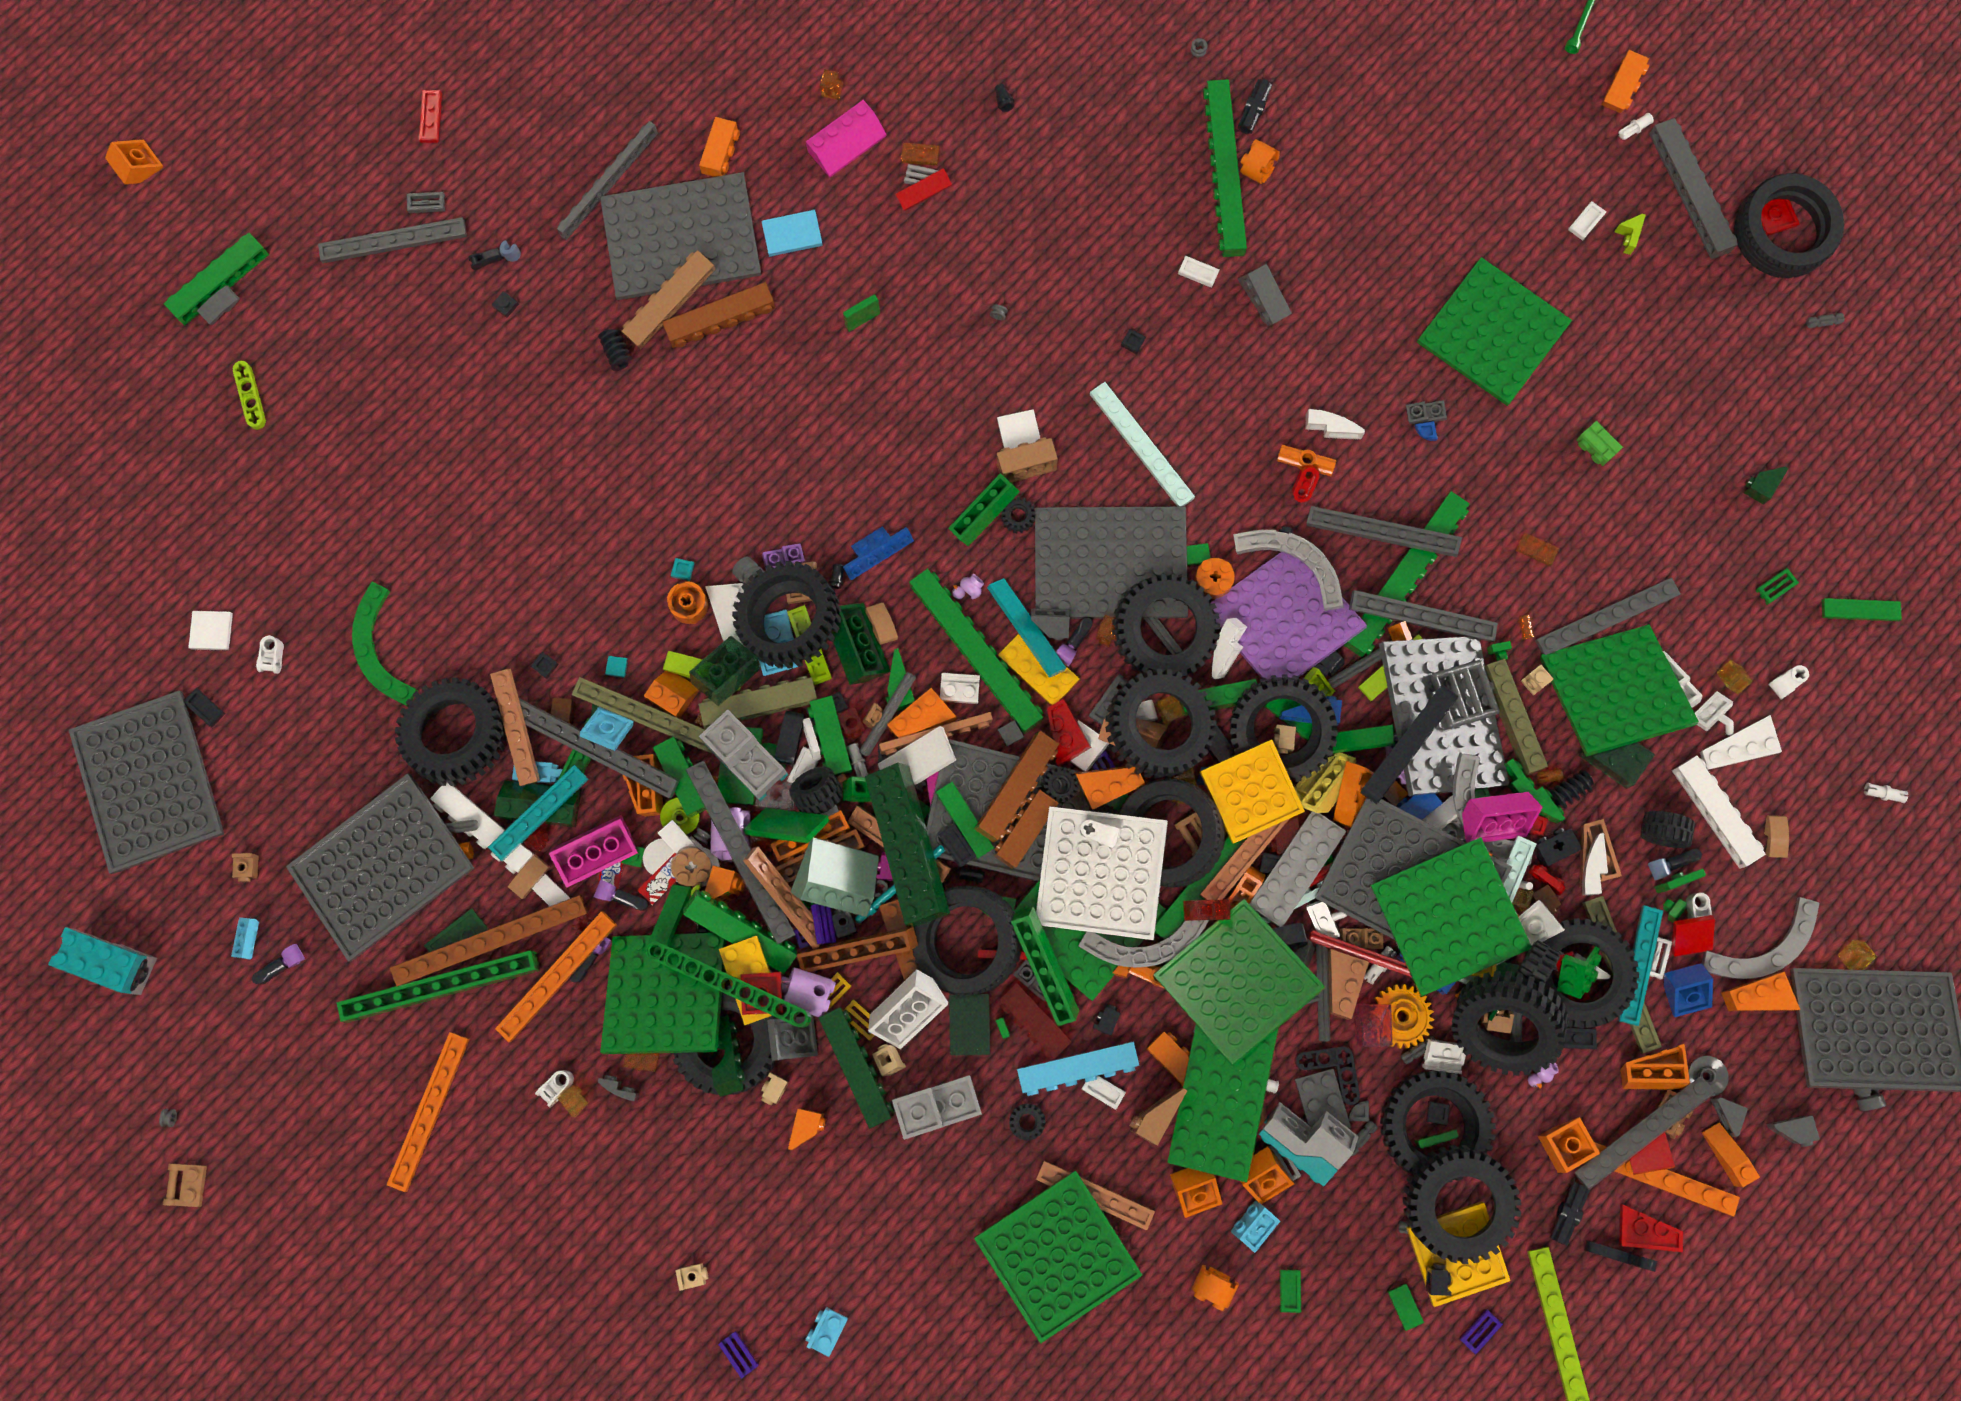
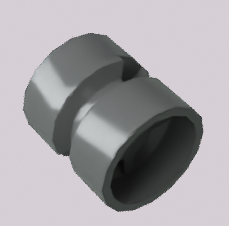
(744, 569)
(1869, 1099)

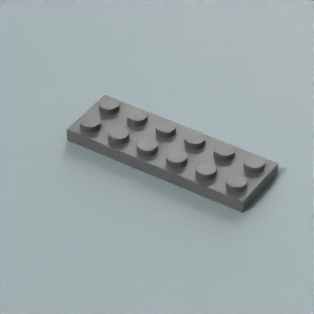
(1297, 868)

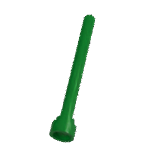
(1573, 44)

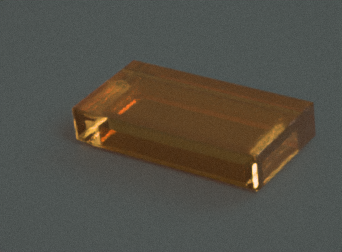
(1537, 549)

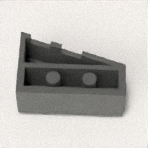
(1265, 294)

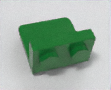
(1578, 974)

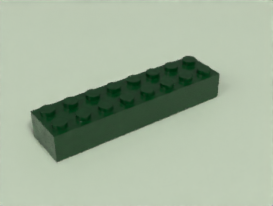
(907, 845)

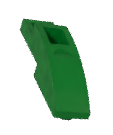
(1525, 784)

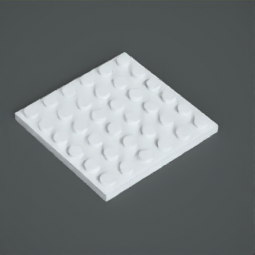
(1098, 885)

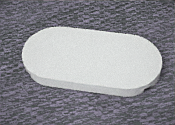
(659, 852)

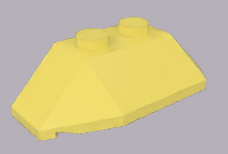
(1322, 788)

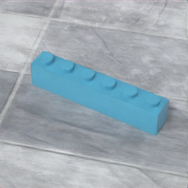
(1078, 1067)

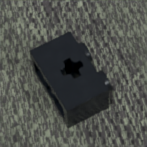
(1567, 844)

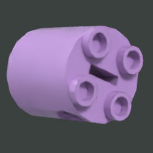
(717, 846)
(808, 991)

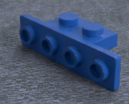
(875, 549)

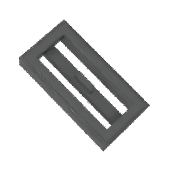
(422, 206)

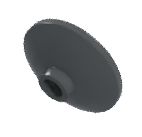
(1715, 1069)

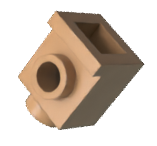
(251, 866)
(1501, 1022)

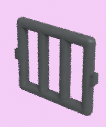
(1487, 685)

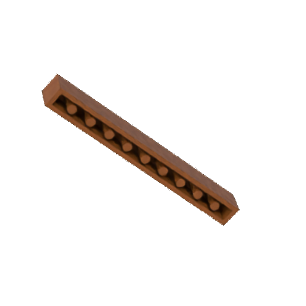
(488, 940)

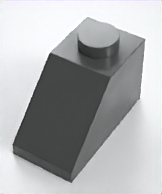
(1052, 622)
(1797, 1130)

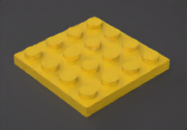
(1252, 791)
(1469, 1277)

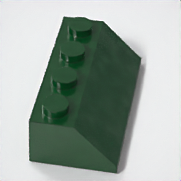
(858, 646)
(516, 799)

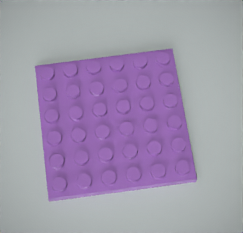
(1286, 618)

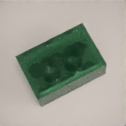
(724, 670)
(1622, 763)
(969, 1025)

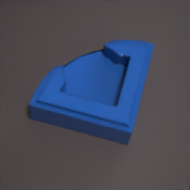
(1427, 430)

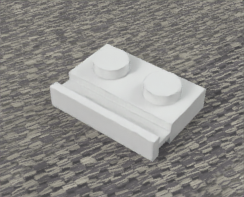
(959, 688)
(1443, 1056)

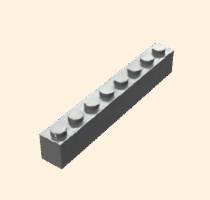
(1693, 188)

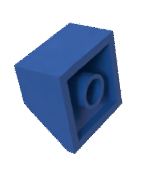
(1688, 989)

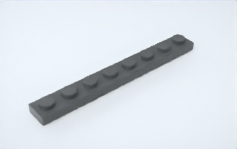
(607, 181)
(392, 240)
(1384, 531)
(1423, 616)
(1608, 617)
(1644, 1132)

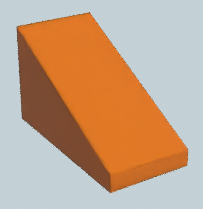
(1121, 971)

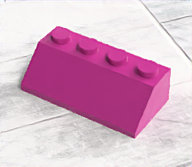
(845, 138)
(1500, 817)
(593, 851)

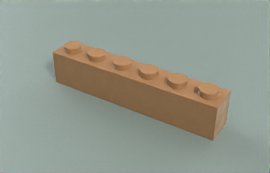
(668, 299)

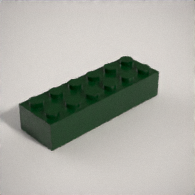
(856, 1067)

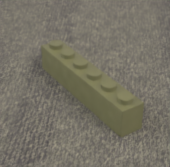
(761, 702)
(1515, 719)

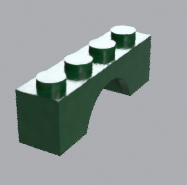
(727, 1074)

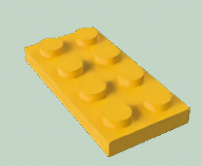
(1025, 665)
(745, 958)

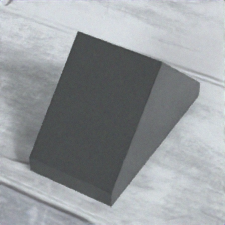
(1730, 1115)

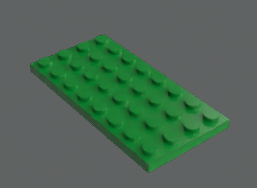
(1221, 1109)

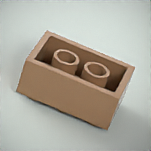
(1027, 460)

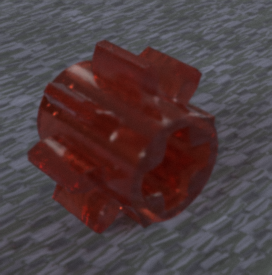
(537, 840)
(580, 925)

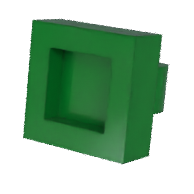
(1499, 650)
(1674, 910)

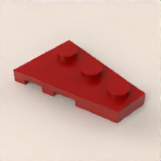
(1066, 732)
(1645, 1232)

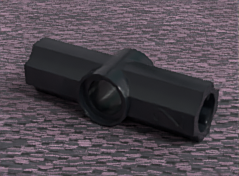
(1254, 106)
(1569, 1213)

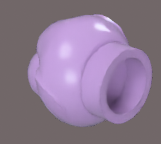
(970, 585)
(1546, 1076)

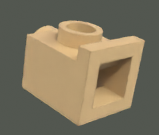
(1537, 680)
(1284, 738)
(882, 1060)
(773, 1089)
(683, 1276)

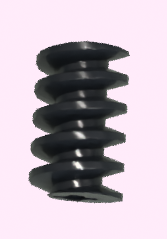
(615, 349)
(1572, 788)

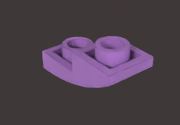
(786, 553)

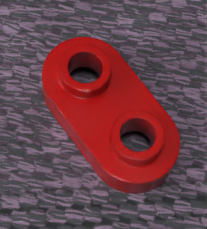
(1305, 482)
(1541, 874)

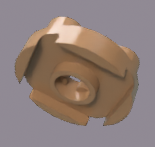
(682, 859)

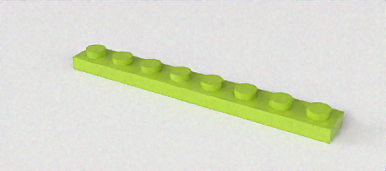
(1558, 1324)

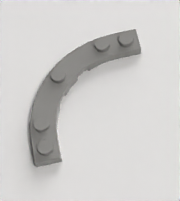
(1302, 550)
(1464, 790)
(1146, 955)
(1777, 958)

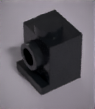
(846, 930)
(1107, 1019)
(1438, 1280)

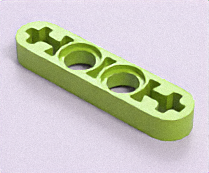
(245, 396)

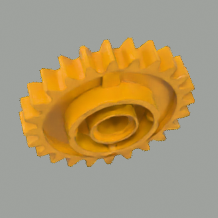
(1416, 1014)

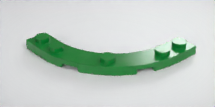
(365, 649)

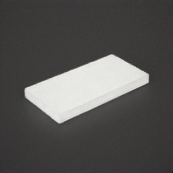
(924, 755)

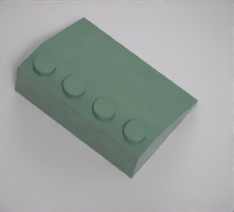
(837, 877)

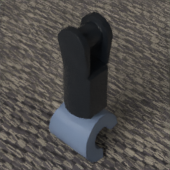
(494, 255)
(1662, 868)

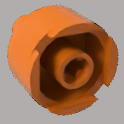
(1259, 161)
(1221, 571)
(684, 593)
(1214, 1287)

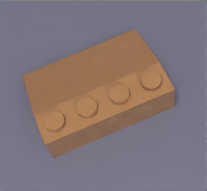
(1154, 1120)

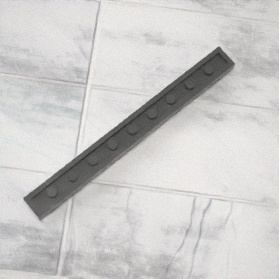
(616, 760)
(738, 850)

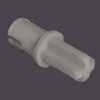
(857, 760)

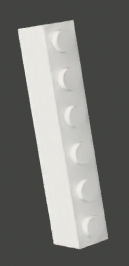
(463, 809)
(1719, 812)

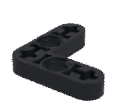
(1334, 1060)
(1621, 1256)

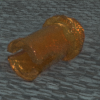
(1526, 627)
(1550, 776)

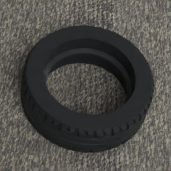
(1815, 199)
(1212, 826)
(1007, 954)

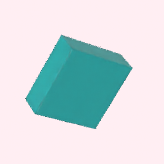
(682, 569)
(616, 666)

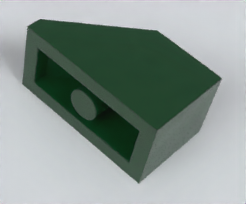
(1764, 484)

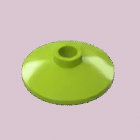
(672, 810)

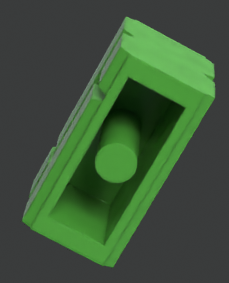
(1599, 444)

